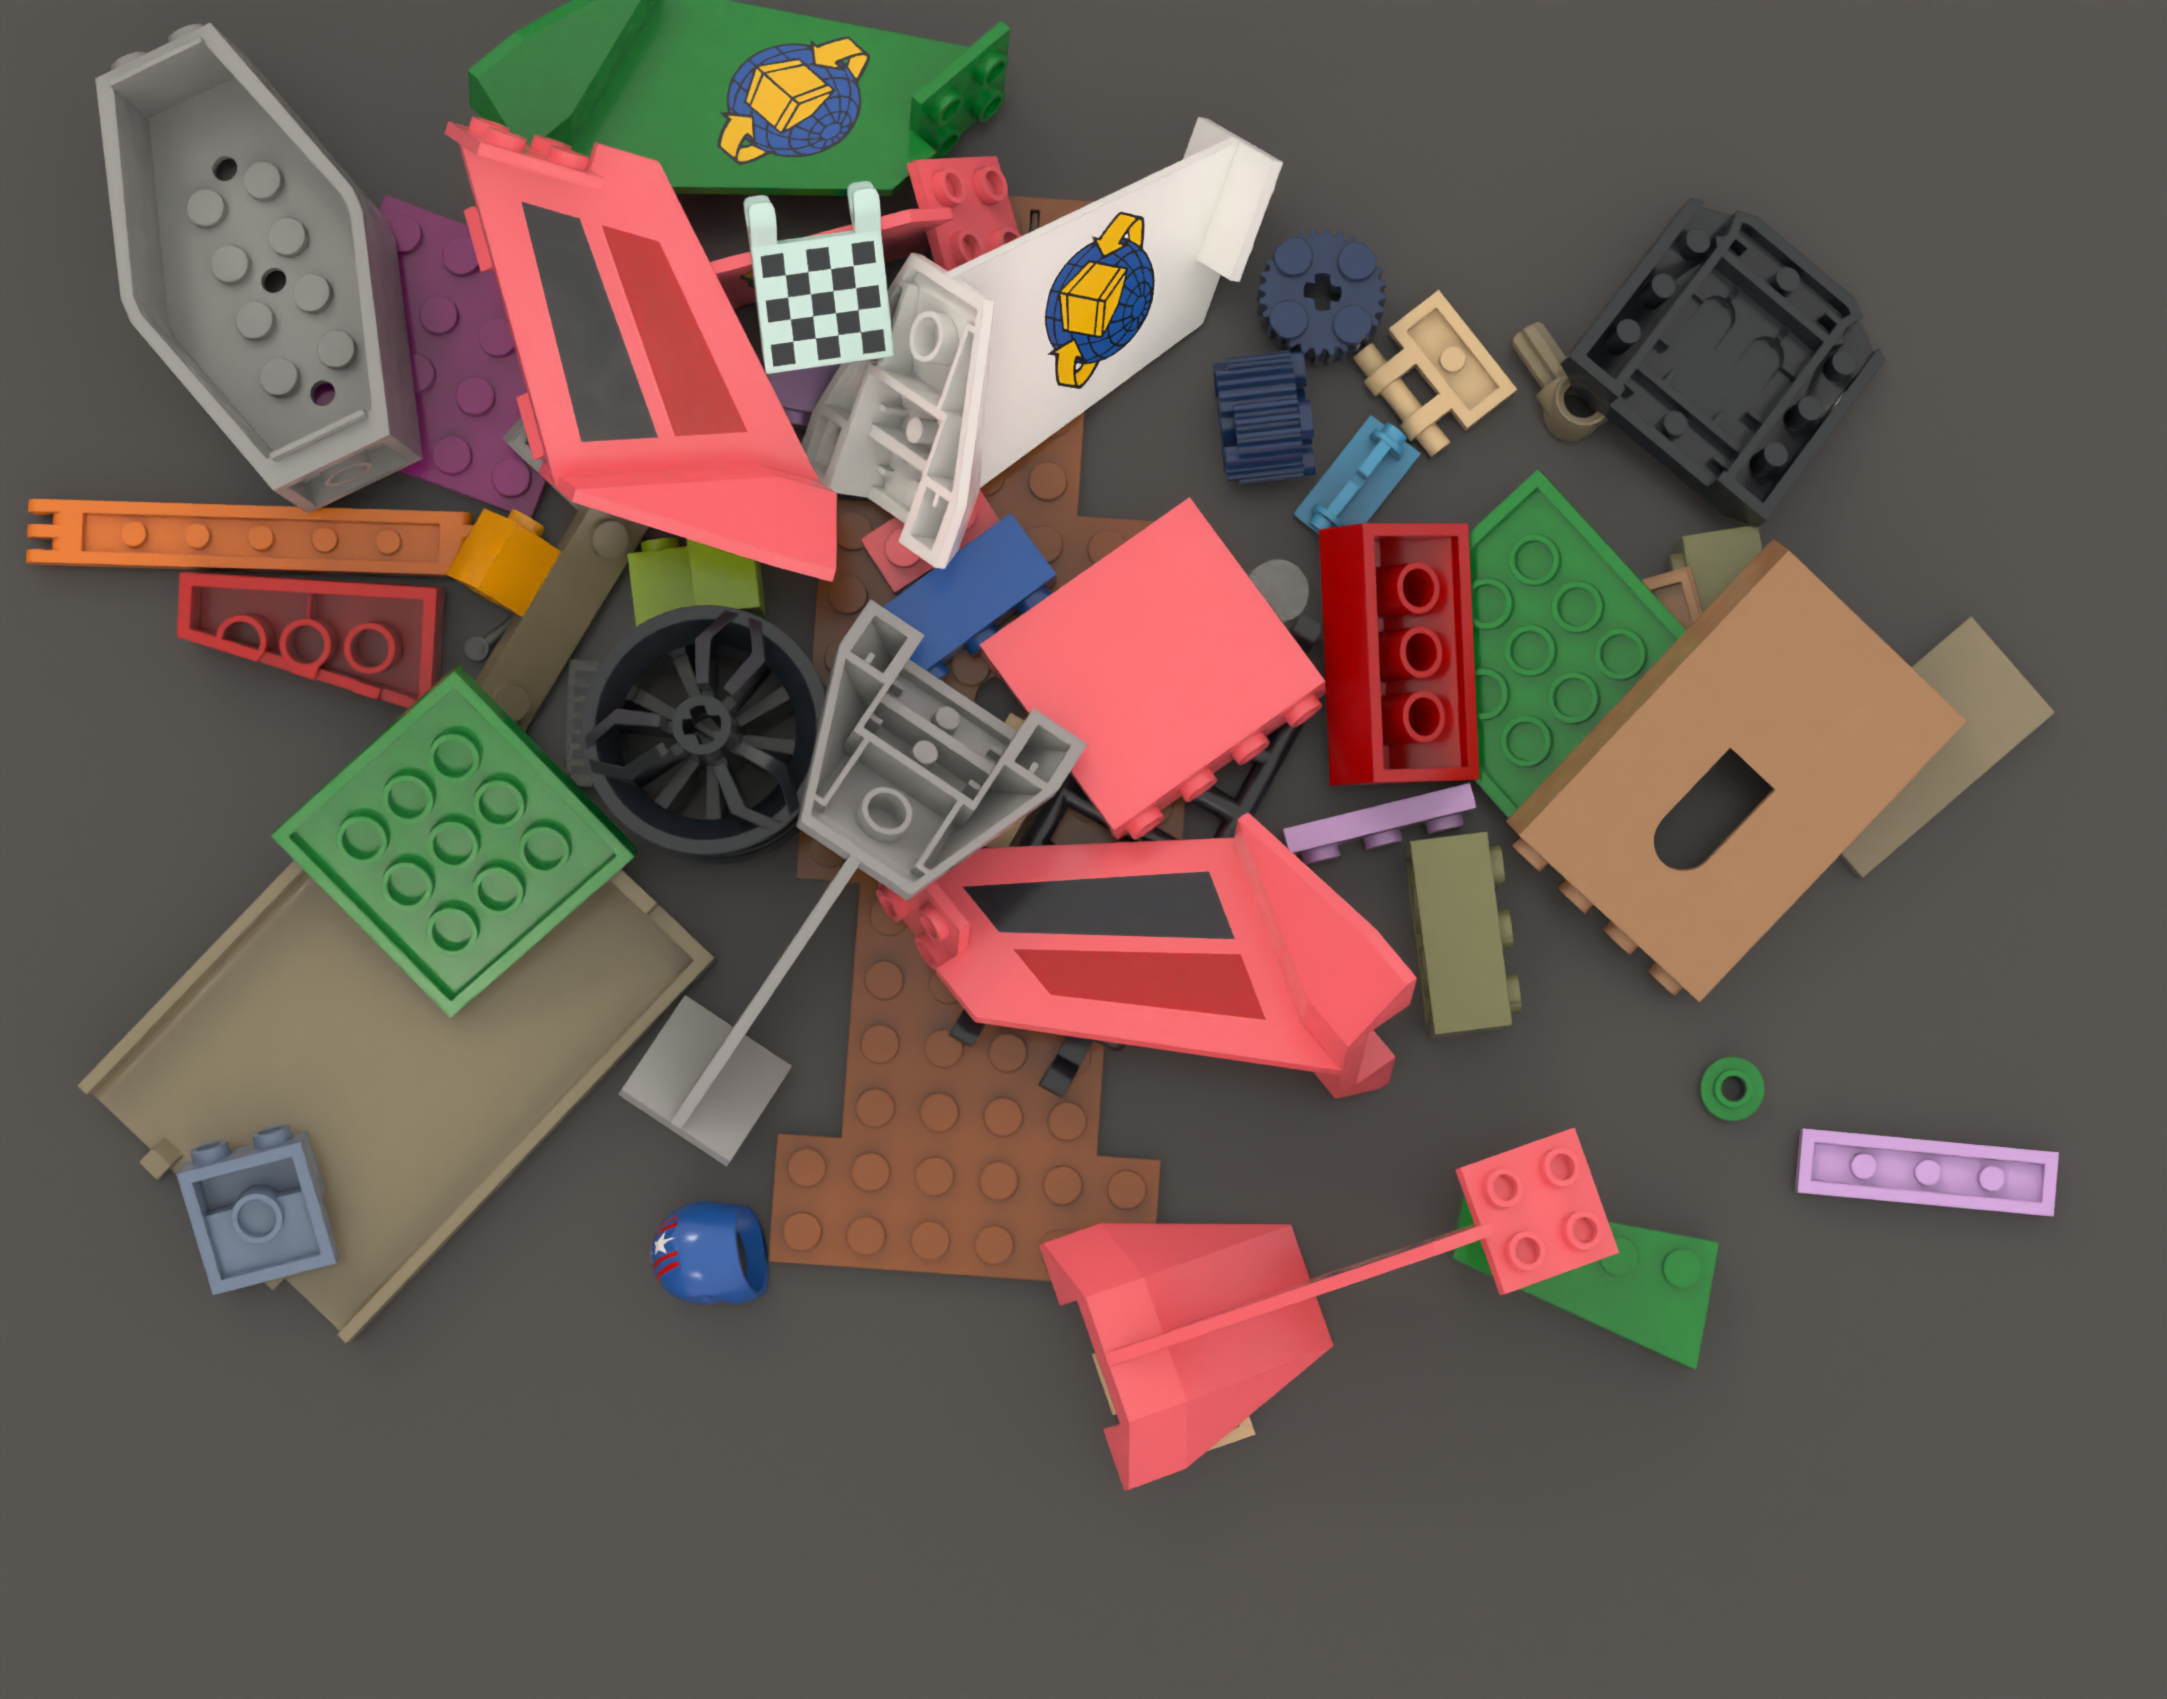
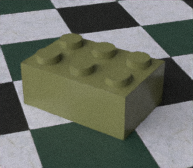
(1461, 934)

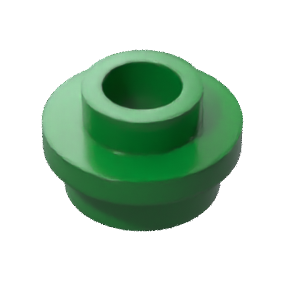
(1711, 1089)

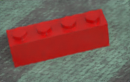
(1398, 653)

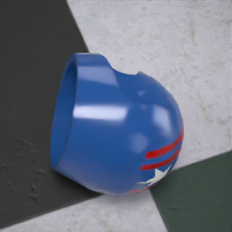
(699, 1254)

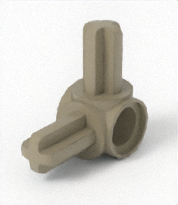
(1543, 361)

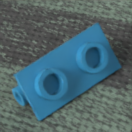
(1358, 478)

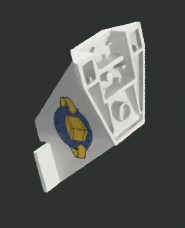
(1033, 337)

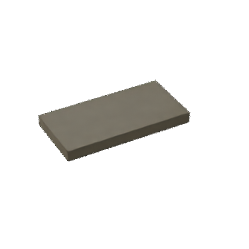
(1999, 715)

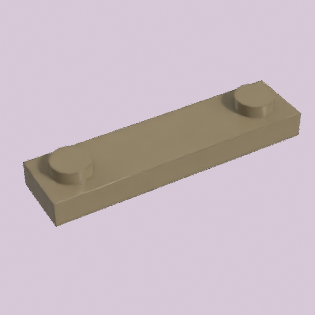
(543, 639)

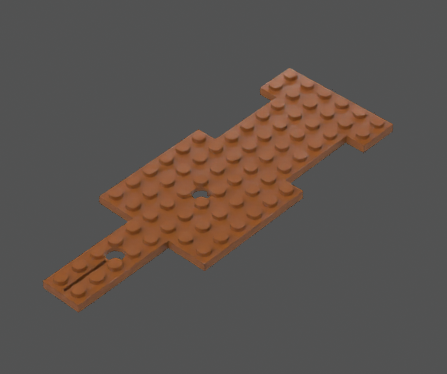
(946, 1145)

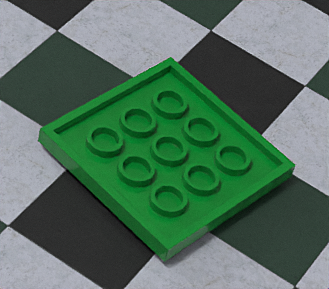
(1553, 636)
(454, 841)

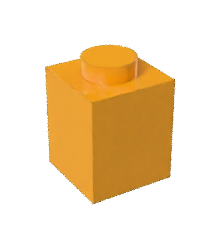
(504, 560)

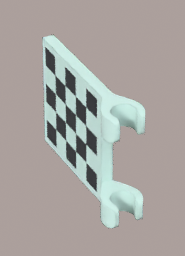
(820, 294)

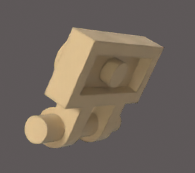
(1450, 362)

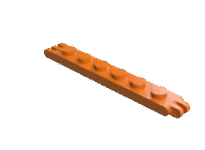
(247, 538)

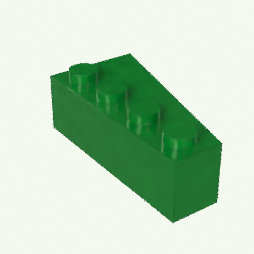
(1645, 1293)

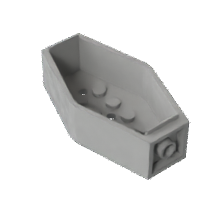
(200, 255)

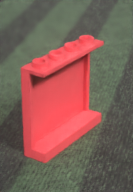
(1159, 668)

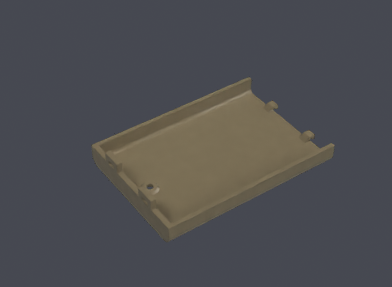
(402, 1104)

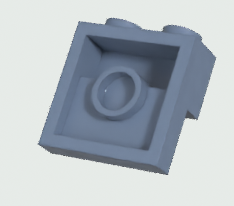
(257, 1209)

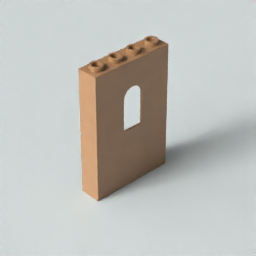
(1803, 701)

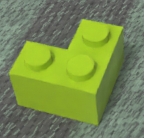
(692, 575)

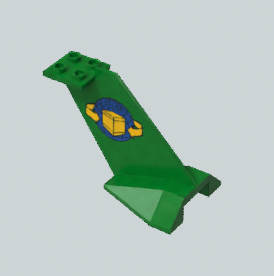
(740, 93)

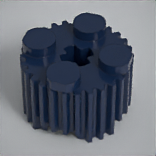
(1321, 261)
(1264, 417)

